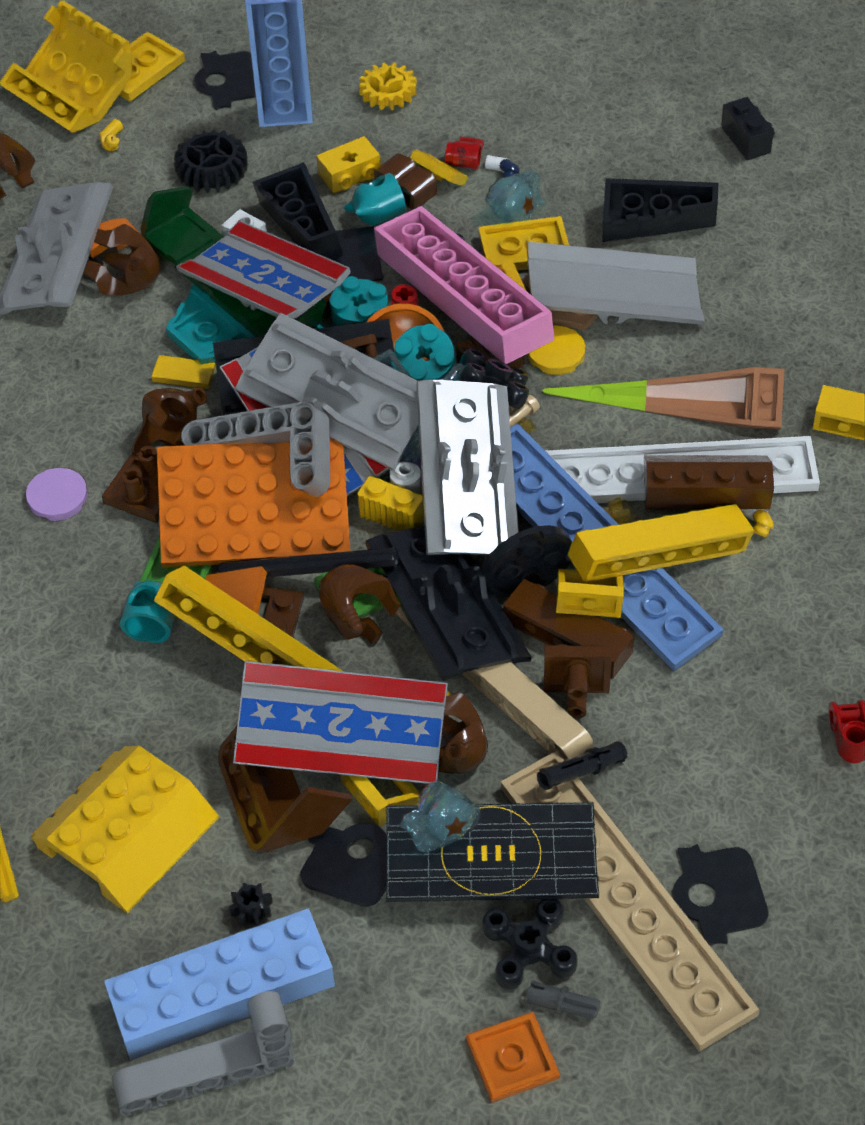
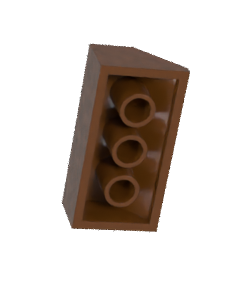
(708, 481)

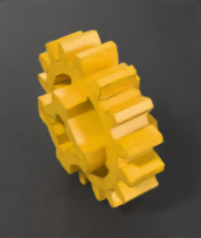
(388, 86)

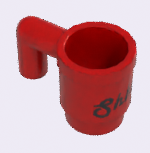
(464, 153)

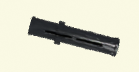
(592, 761)

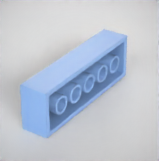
(279, 61)
(216, 981)

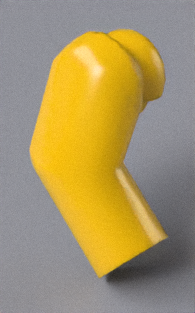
(108, 135)

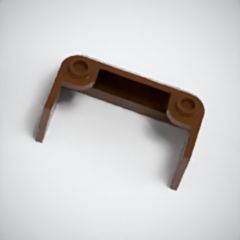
(271, 804)

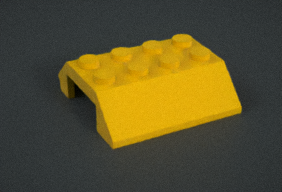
(74, 71)
(127, 824)

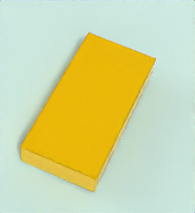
(183, 372)

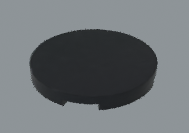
(527, 555)

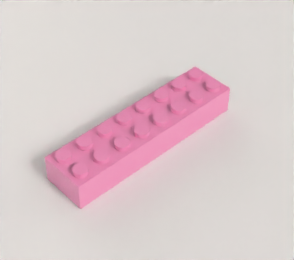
(464, 285)

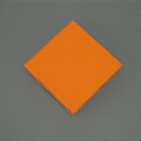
(242, 585)
(512, 1057)

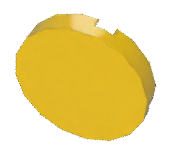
(561, 354)

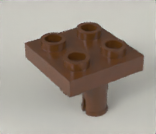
(136, 486)
(577, 672)

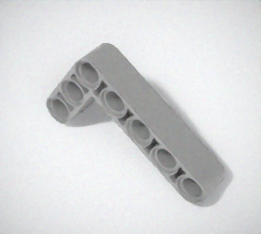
(268, 430)
(212, 1064)

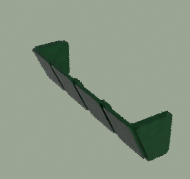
(183, 235)

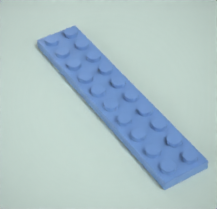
(652, 599)

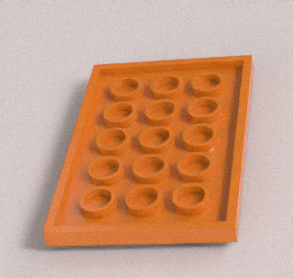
(241, 505)

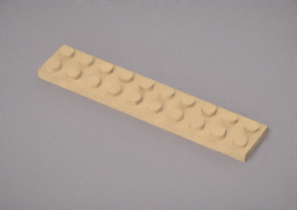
(649, 922)

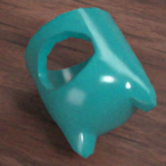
(378, 200)
(143, 617)

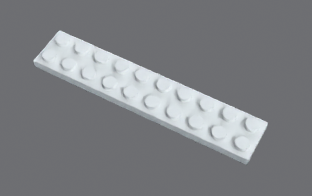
(619, 471)

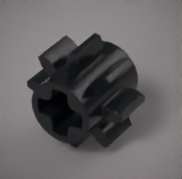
(251, 904)

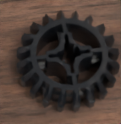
(210, 161)

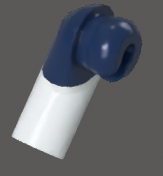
(501, 164)

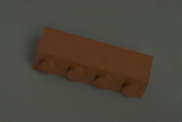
(533, 611)

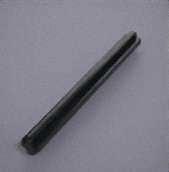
(318, 562)

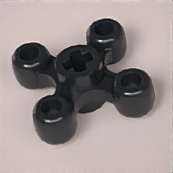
(495, 372)
(499, 927)

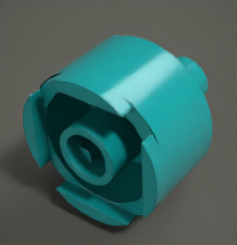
(356, 301)
(425, 342)

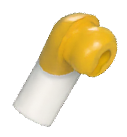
(762, 518)

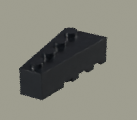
(656, 207)
(298, 210)

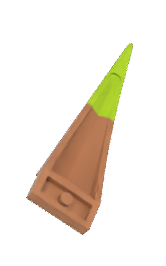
(732, 398)

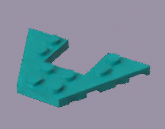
(202, 323)

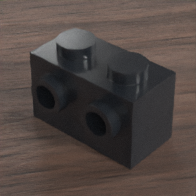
(747, 128)

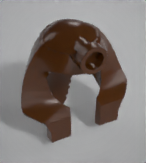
(23, 161)
(138, 268)
(166, 414)
(342, 586)
(465, 740)

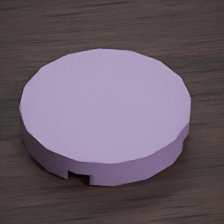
(56, 494)

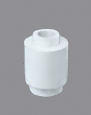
(407, 476)

